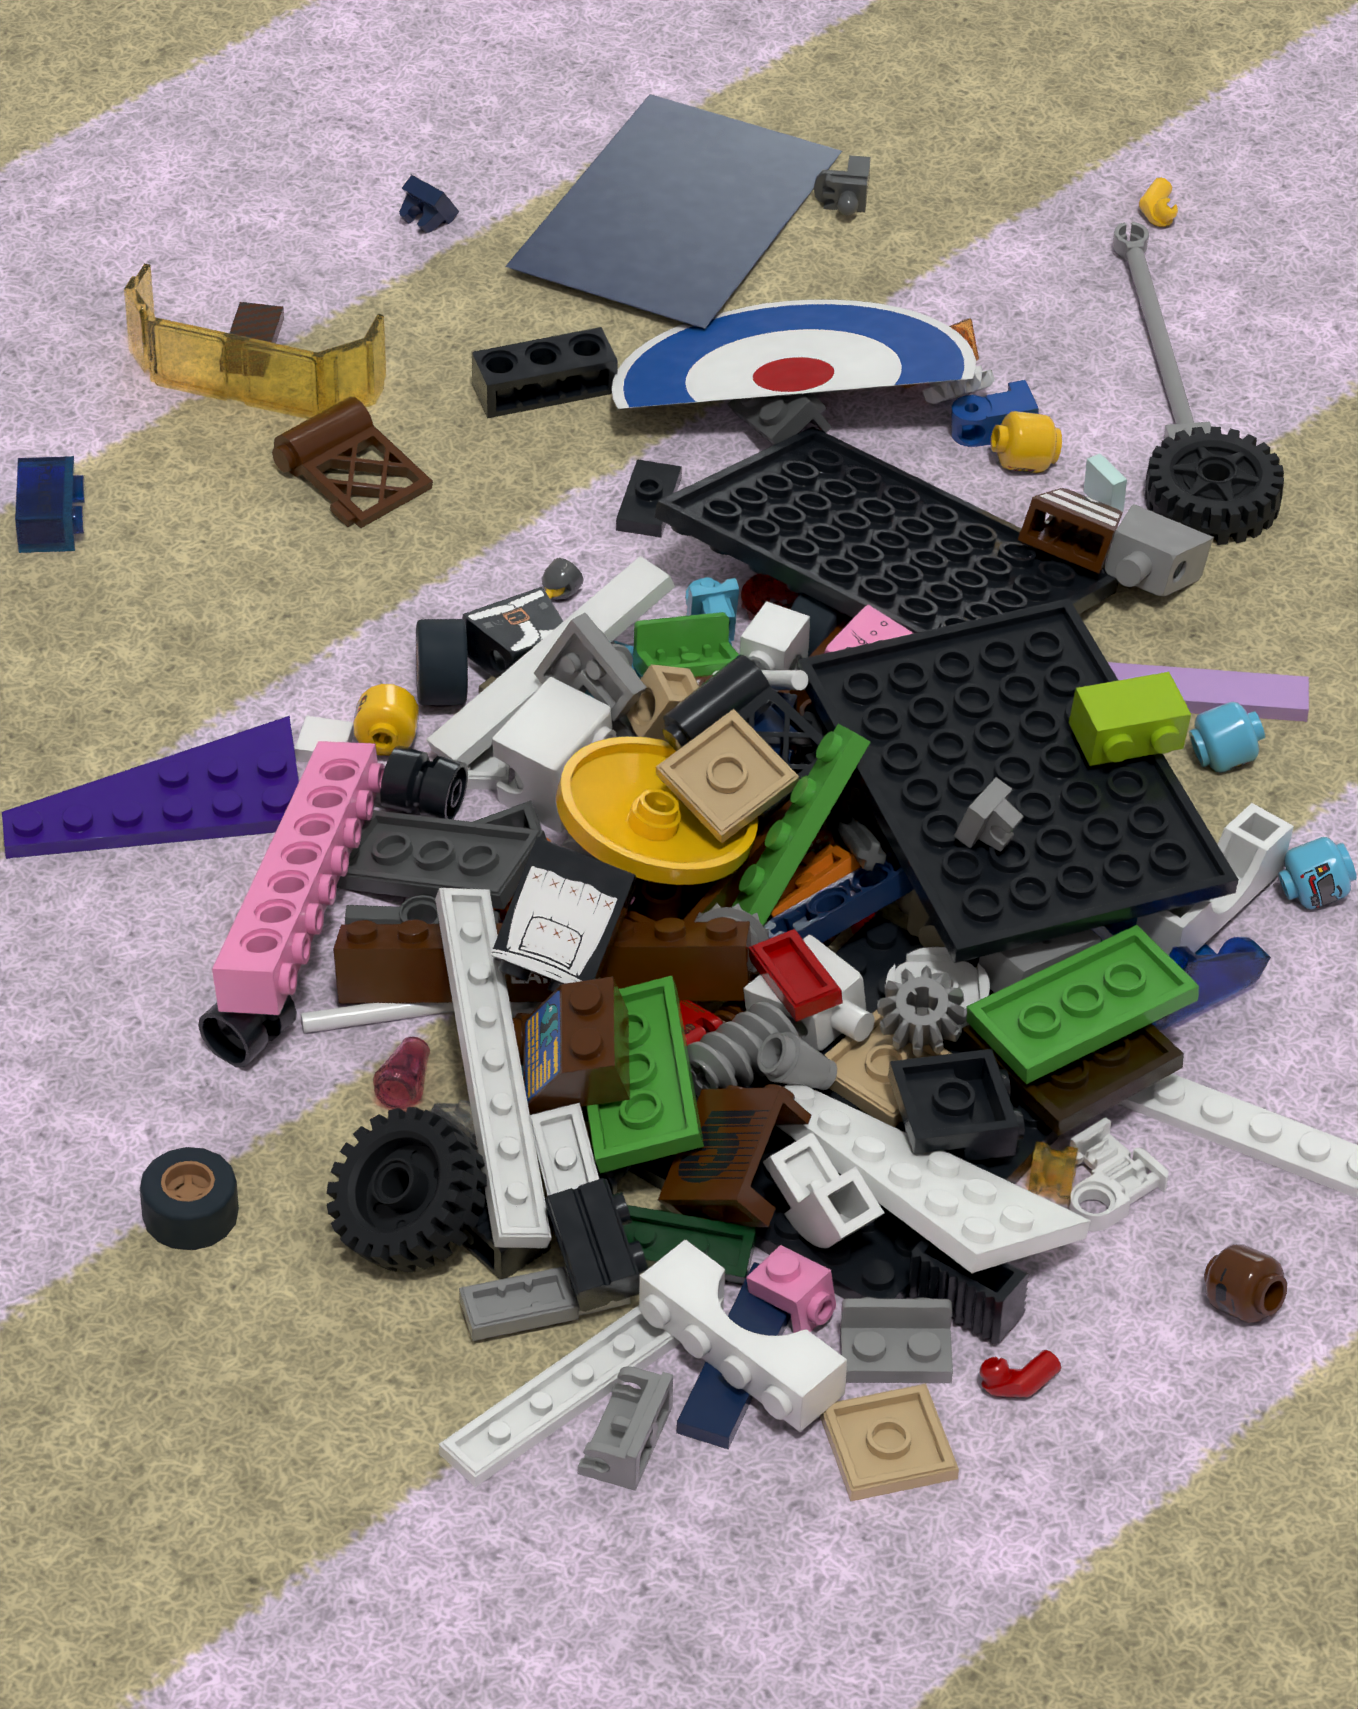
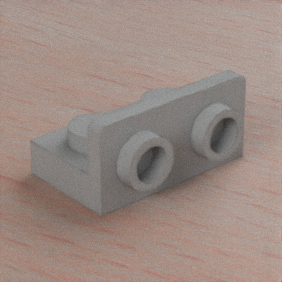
(897, 1340)

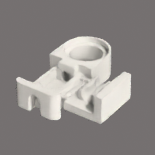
(1114, 1175)

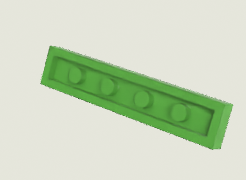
(792, 836)

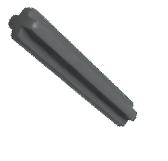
(857, 839)

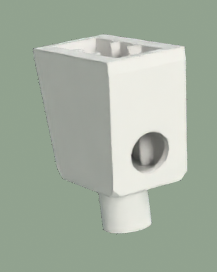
(829, 1024)

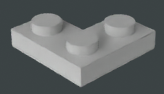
(591, 663)

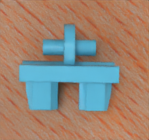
(710, 596)

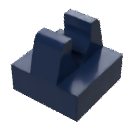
(426, 200)

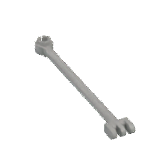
(1133, 252)

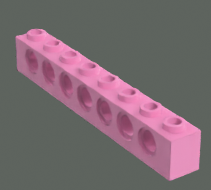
(297, 879)

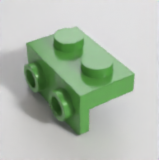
(684, 642)

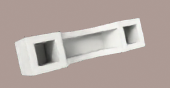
(1256, 852)
(789, 1374)

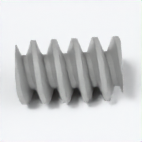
(732, 1050)

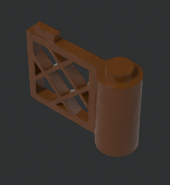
(333, 442)

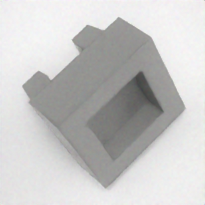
(990, 818)

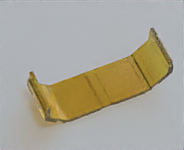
(248, 368)

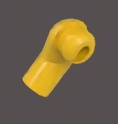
(1155, 202)

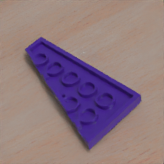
(197, 794)

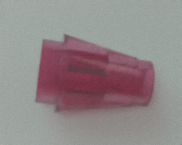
(403, 1074)

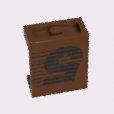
(735, 1130)

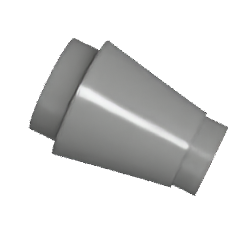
(793, 1061)

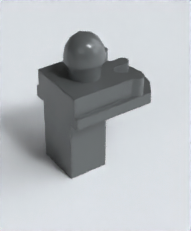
(845, 189)

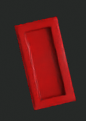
(795, 975)

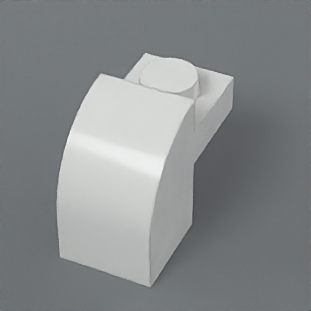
(821, 1201)

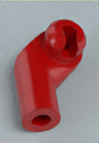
(1023, 1382)

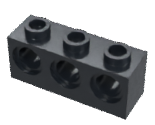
(544, 372)

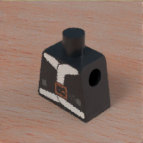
(509, 629)

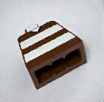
(1075, 530)

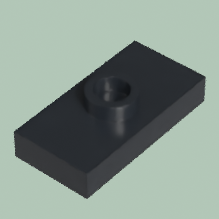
(646, 486)

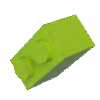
(1129, 718)

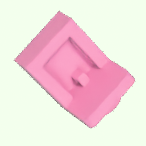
(796, 1287)

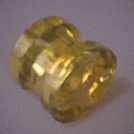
(1053, 1170)

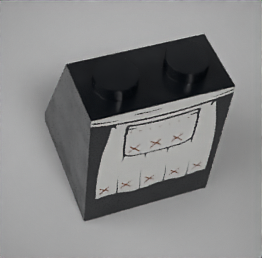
(563, 916)

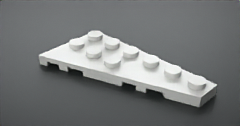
(940, 1196)

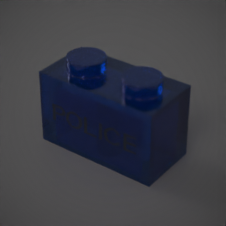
(47, 504)

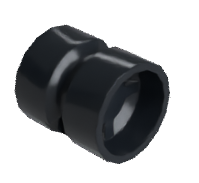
(417, 782)
(243, 1036)

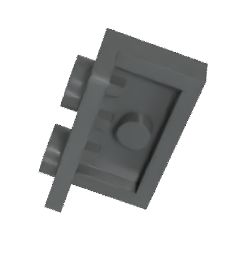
(781, 415)

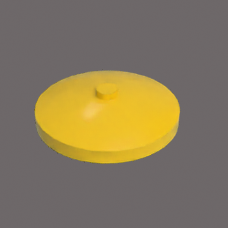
(635, 822)

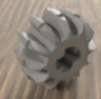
(942, 1013)

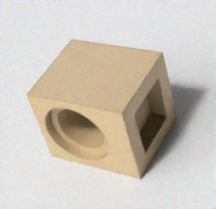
(664, 690)

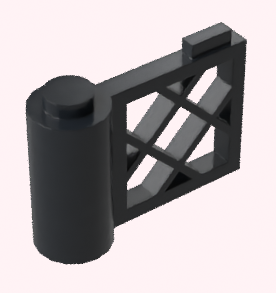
(747, 691)

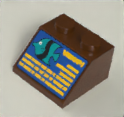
(577, 1047)

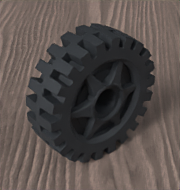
(1216, 483)
(406, 1189)

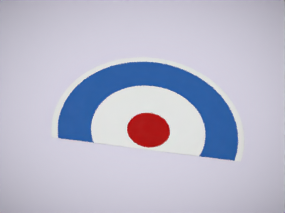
(792, 351)

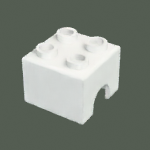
(542, 740)

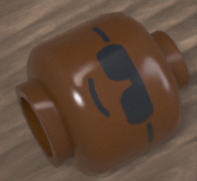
(1245, 1283)

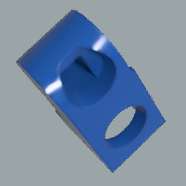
(976, 416)

